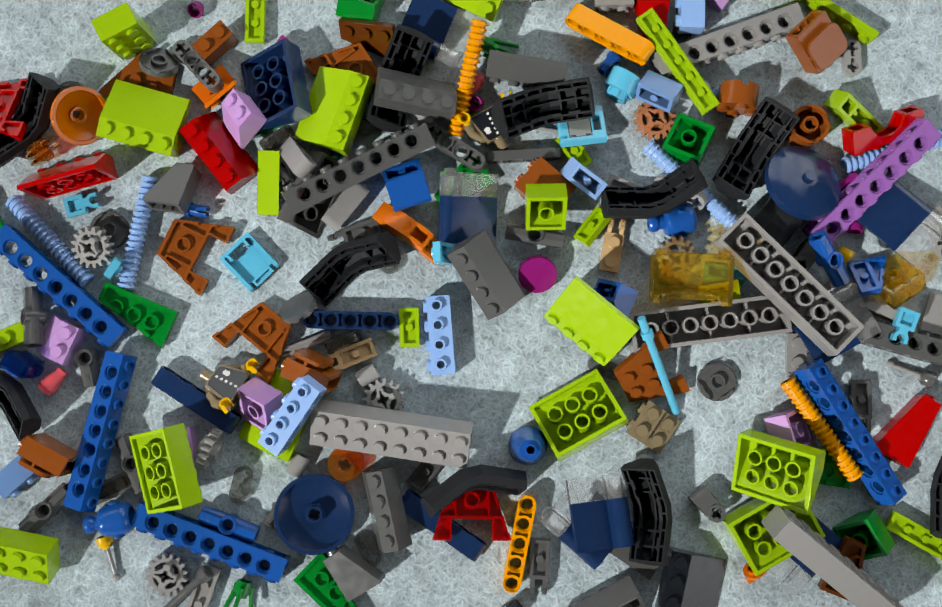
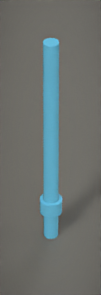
(648, 335)

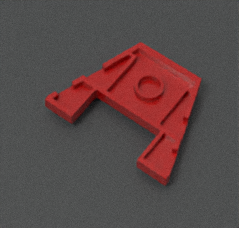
(9, 99)
(473, 505)

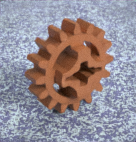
(661, 123)

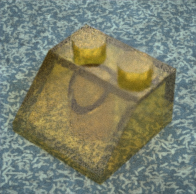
(900, 281)

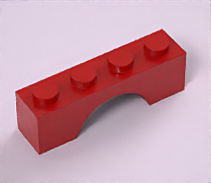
(861, 138)

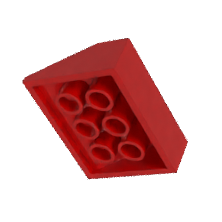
(70, 176)

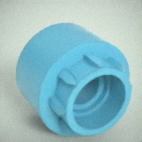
(621, 85)

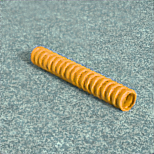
(468, 74)
(821, 429)

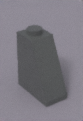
(174, 189)
(352, 572)

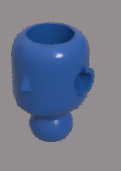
(679, 221)
(111, 520)

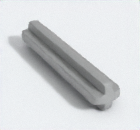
(308, 342)

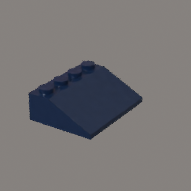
(278, 84)

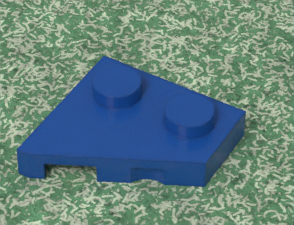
(868, 274)

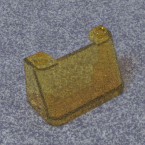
(691, 276)

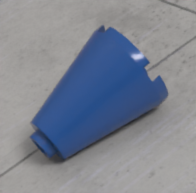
(522, 439)

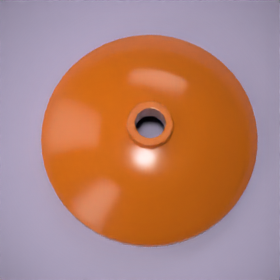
(83, 127)

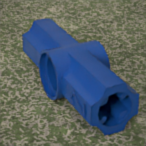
(829, 259)
(217, 519)

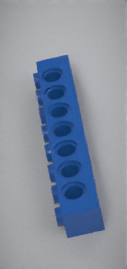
(40, 261)
(845, 422)
(100, 431)
(185, 524)

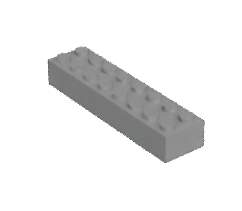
(789, 285)
(713, 322)
(391, 433)
(826, 560)

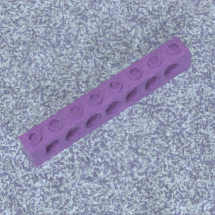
(889, 158)

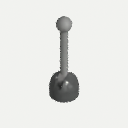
(926, 378)

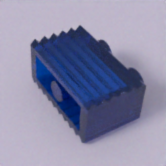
(22, 364)

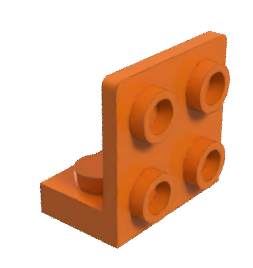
(213, 99)

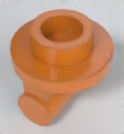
(749, 575)

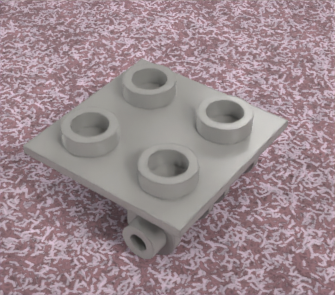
(932, 315)

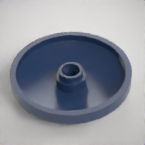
(802, 183)
(314, 514)

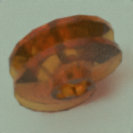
(40, 152)
(350, 472)

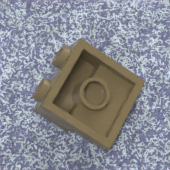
(652, 426)

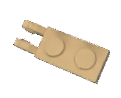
(612, 248)
(354, 354)

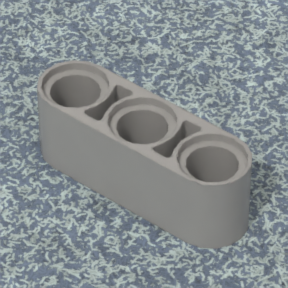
(297, 157)
(345, 205)

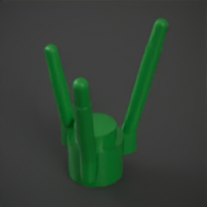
(492, 44)
(242, 589)

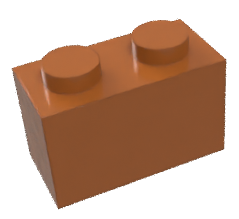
(215, 43)

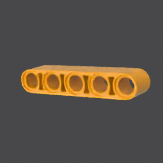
(610, 34)
(519, 552)

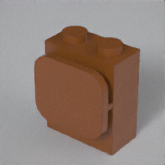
(817, 41)
(541, 173)
(311, 362)
(46, 455)

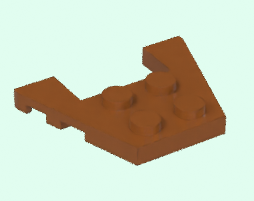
(347, 58)
(133, 74)
(184, 246)
(265, 331)
(639, 376)

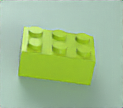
(124, 31)
(28, 555)

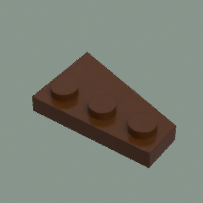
(372, 34)
(855, 552)

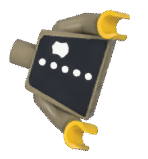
(482, 129)
(224, 382)

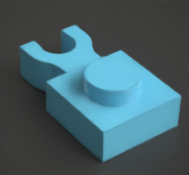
(79, 204)
(114, 268)
(905, 322)

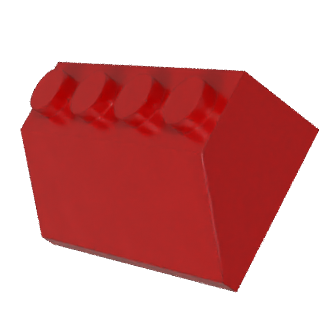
(220, 151)

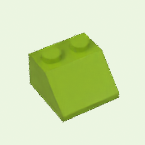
(546, 206)

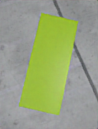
(268, 182)

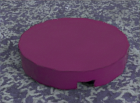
(537, 274)

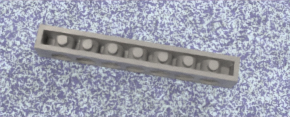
(788, 15)

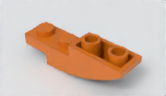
(406, 229)

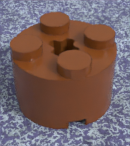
(738, 98)
(816, 129)

